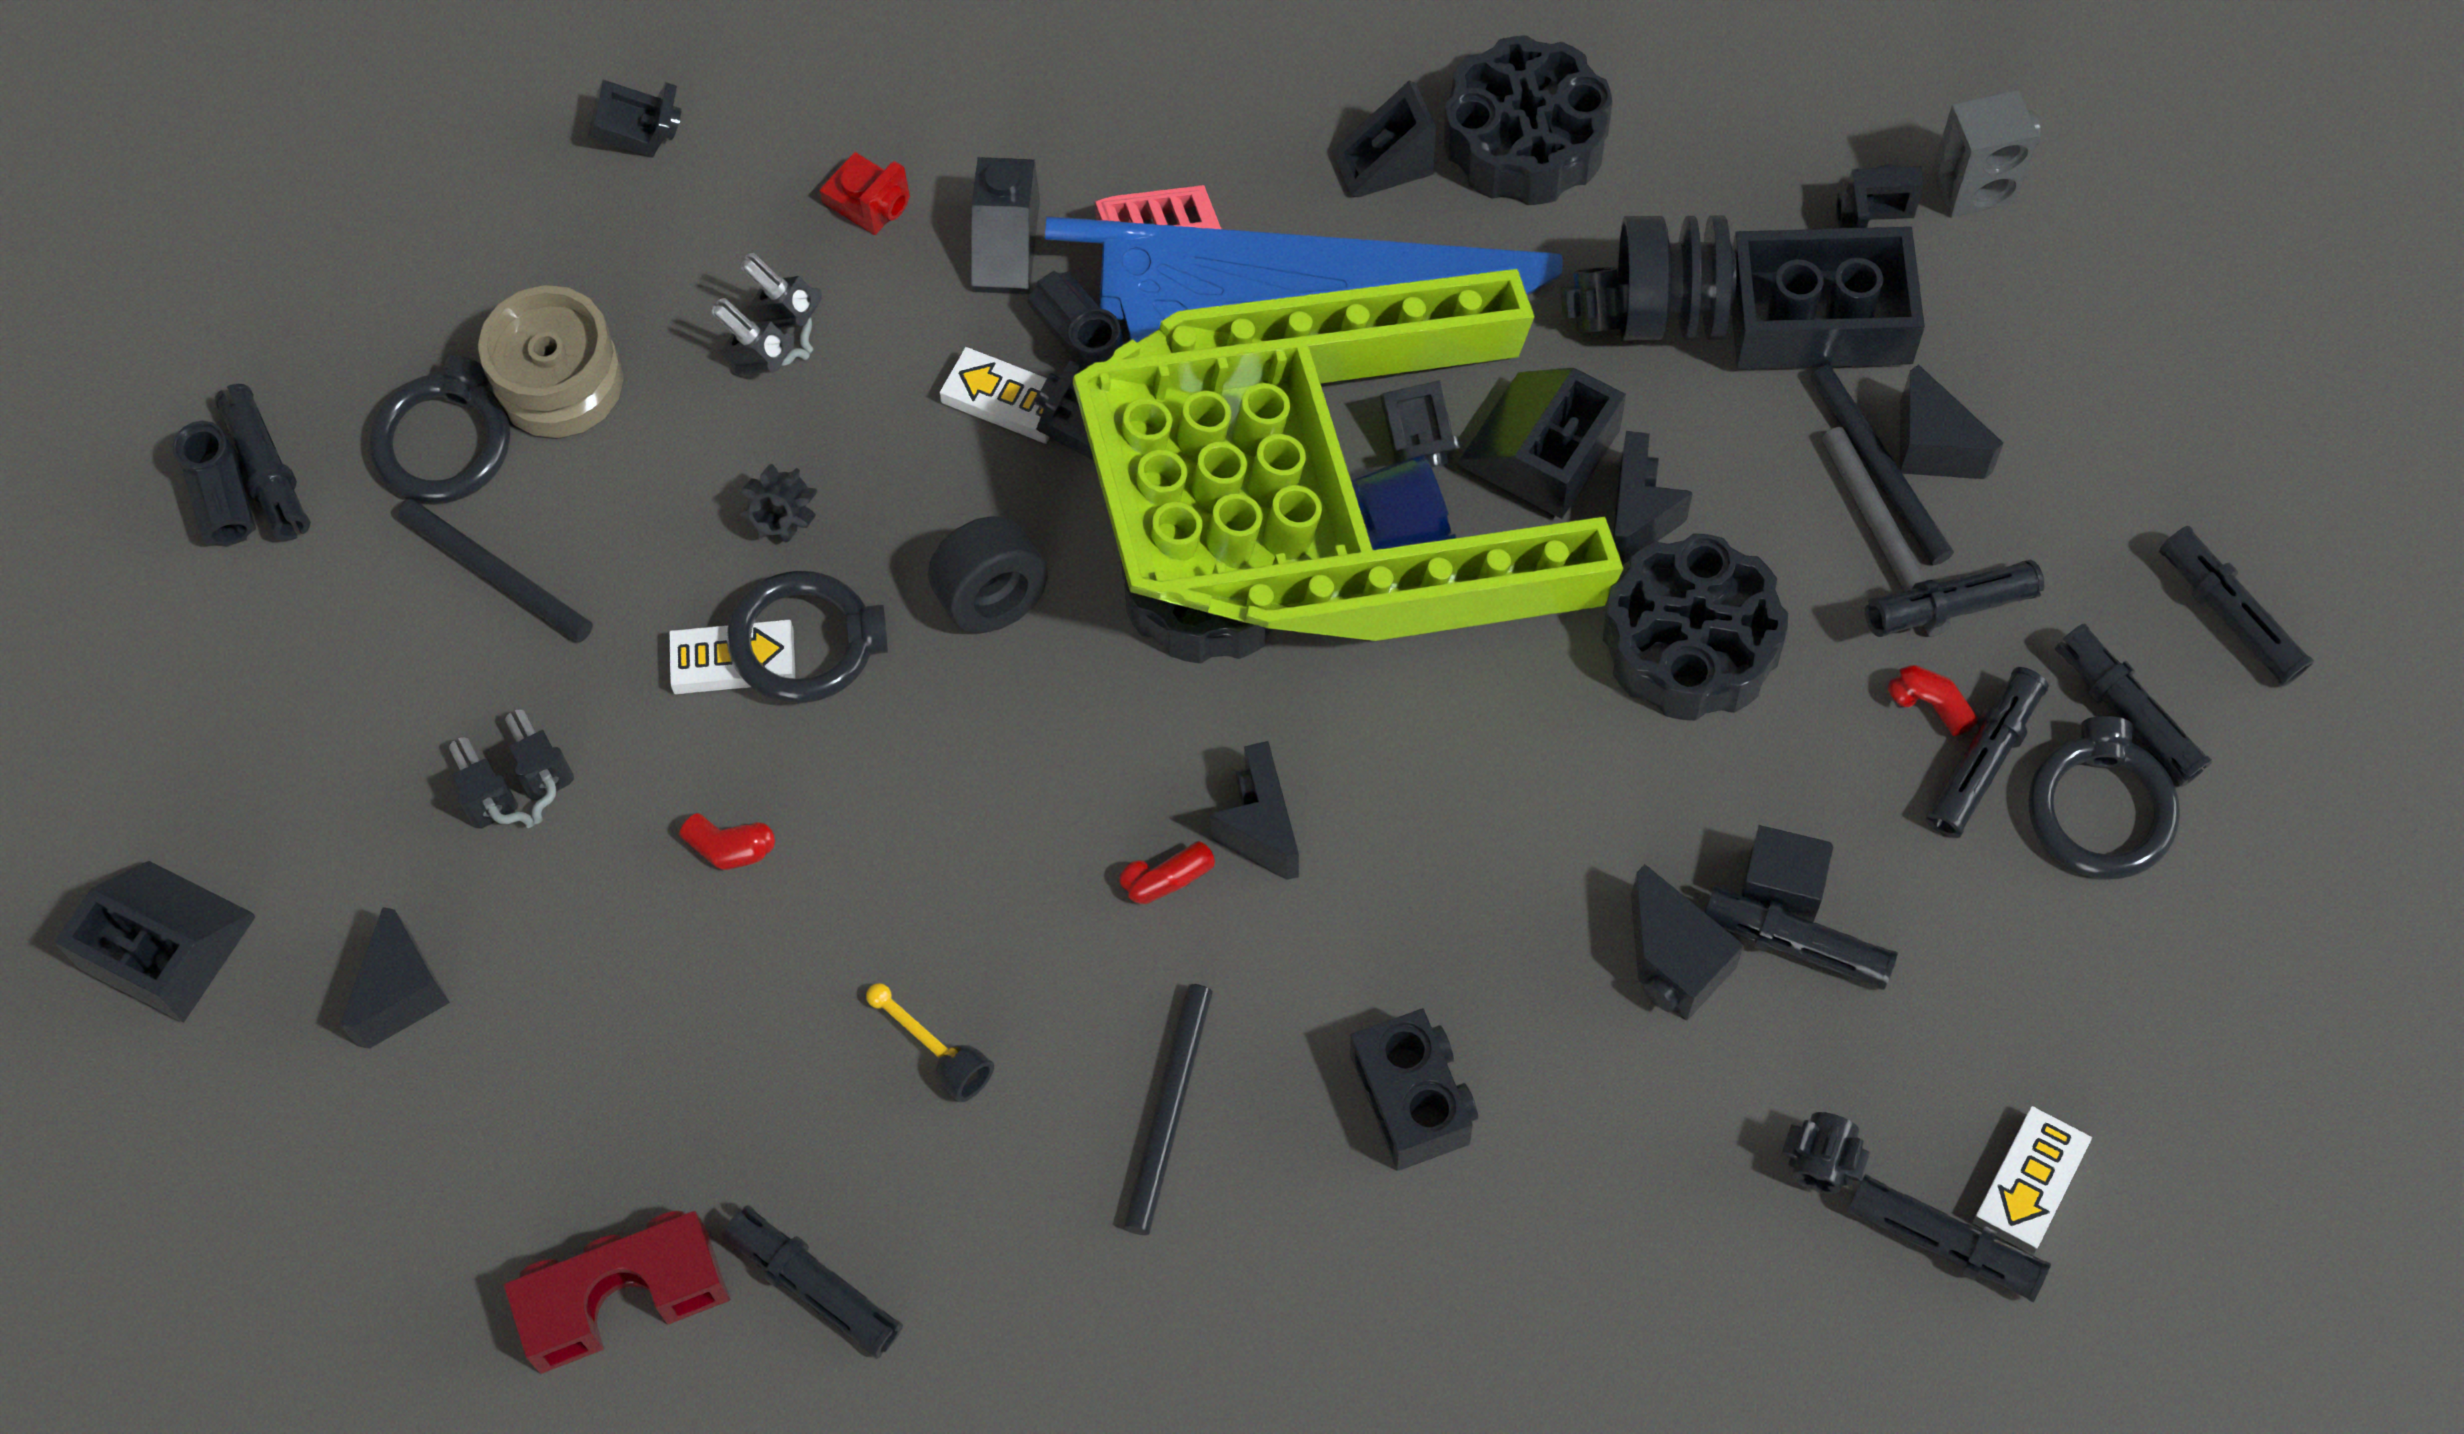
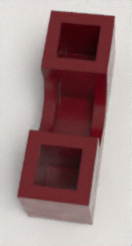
(561, 1301)

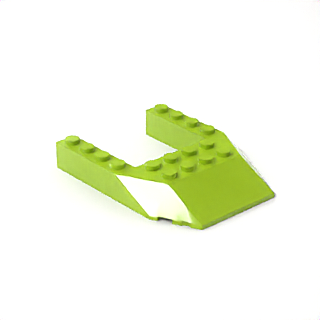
(1240, 492)

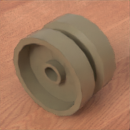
(551, 361)

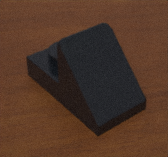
(1642, 509)
(1262, 825)

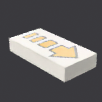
(995, 393)
(703, 663)
(2032, 1180)

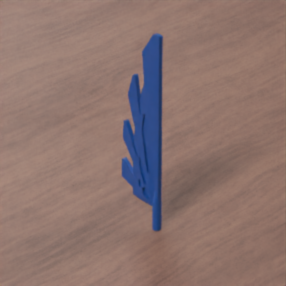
(1170, 269)

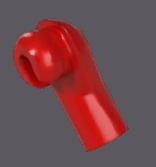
(1936, 690)
(728, 847)
(1171, 875)

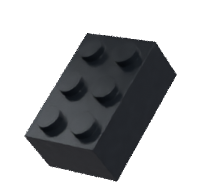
(1826, 298)

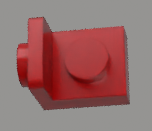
(867, 192)

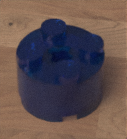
(1402, 504)

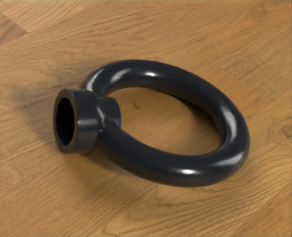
(459, 383)
(864, 627)
(2104, 744)

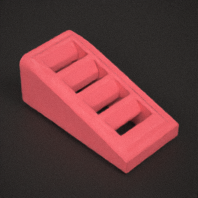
(1156, 204)

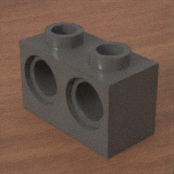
(1985, 152)

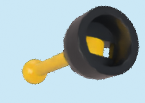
(960, 1068)

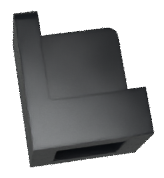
(1788, 871)

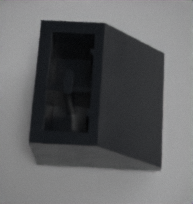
(1547, 436)
(154, 937)

